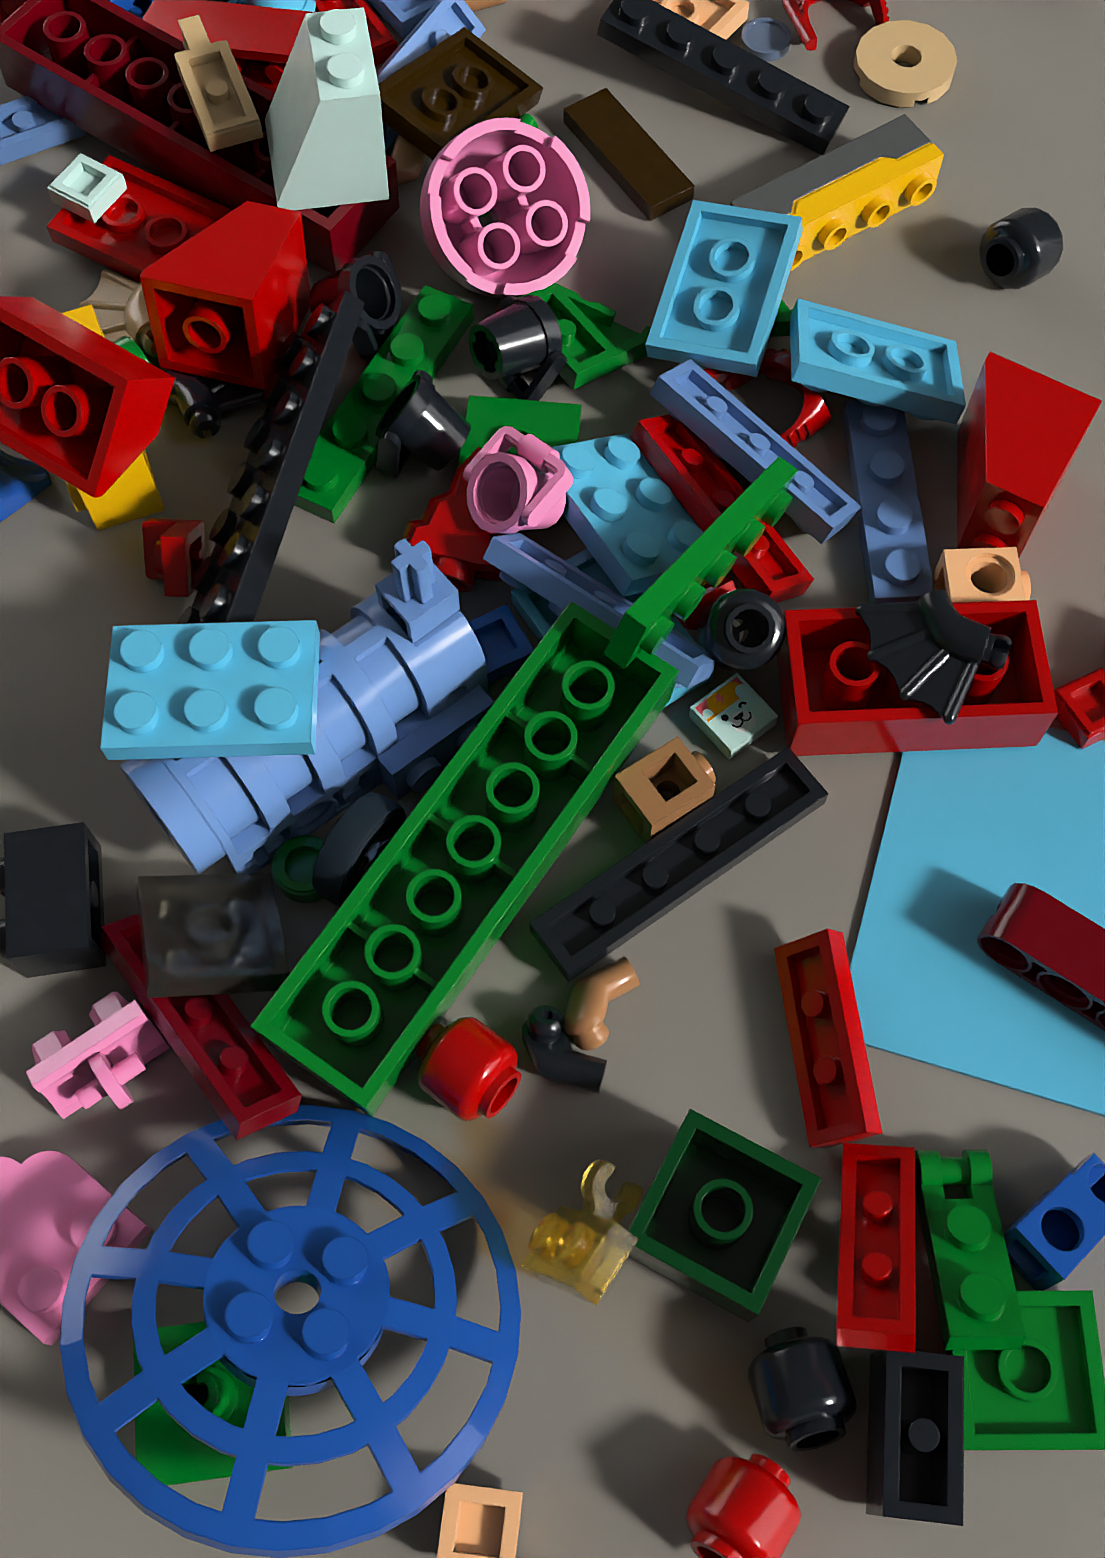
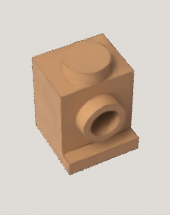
(665, 769)

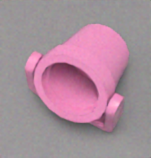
(508, 491)

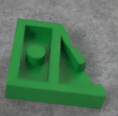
(590, 336)

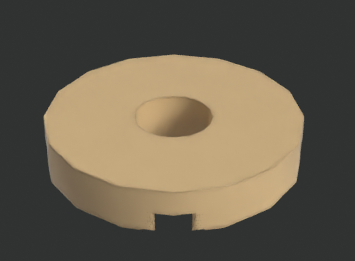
(908, 42)

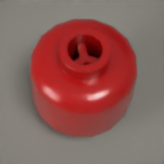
(468, 1068)
(743, 1510)

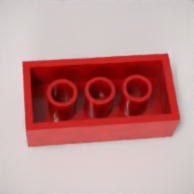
(852, 706)

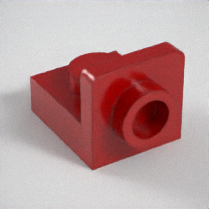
(173, 552)

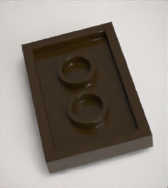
(453, 90)

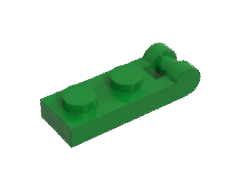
(967, 1253)

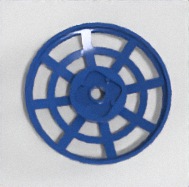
(286, 1351)

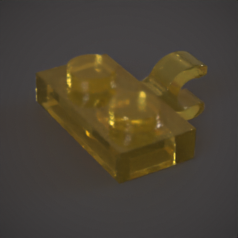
(585, 1247)

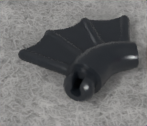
(205, 399)
(931, 649)

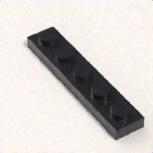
(724, 71)
(677, 863)

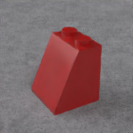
(230, 295)
(1014, 452)

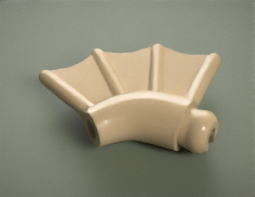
(122, 310)

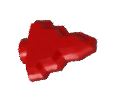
(453, 536)

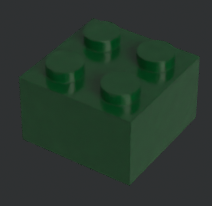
(721, 1215)

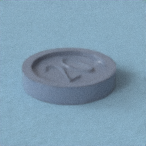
(766, 38)

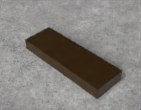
(628, 154)

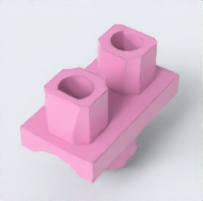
(98, 1061)

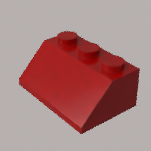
(74, 396)

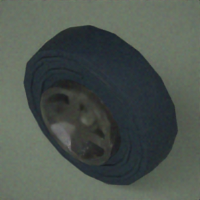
(355, 845)

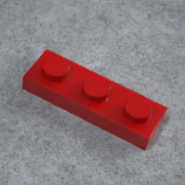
(827, 1040)
(877, 1249)

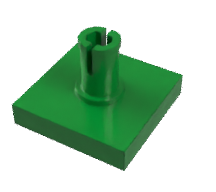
(170, 1450)

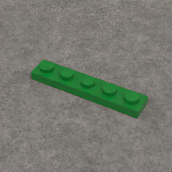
(348, 442)
(705, 561)

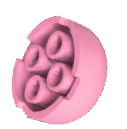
(534, 202)

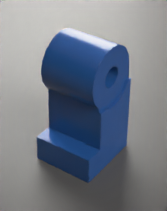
(1059, 1226)

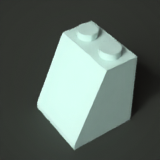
(328, 117)

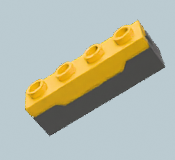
(853, 186)

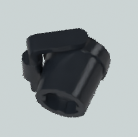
(375, 284)
(517, 340)
(420, 426)

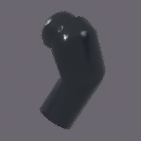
(554, 1055)

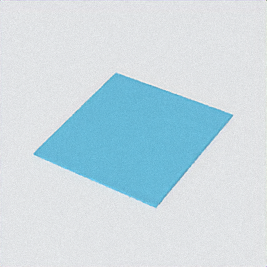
(948, 852)

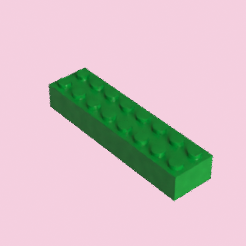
(464, 861)

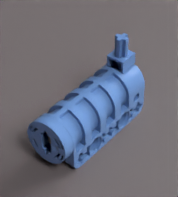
(377, 683)

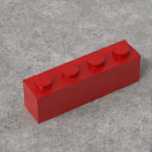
(256, 34)

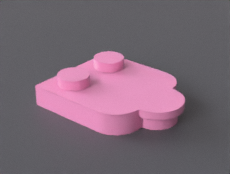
(43, 1222)

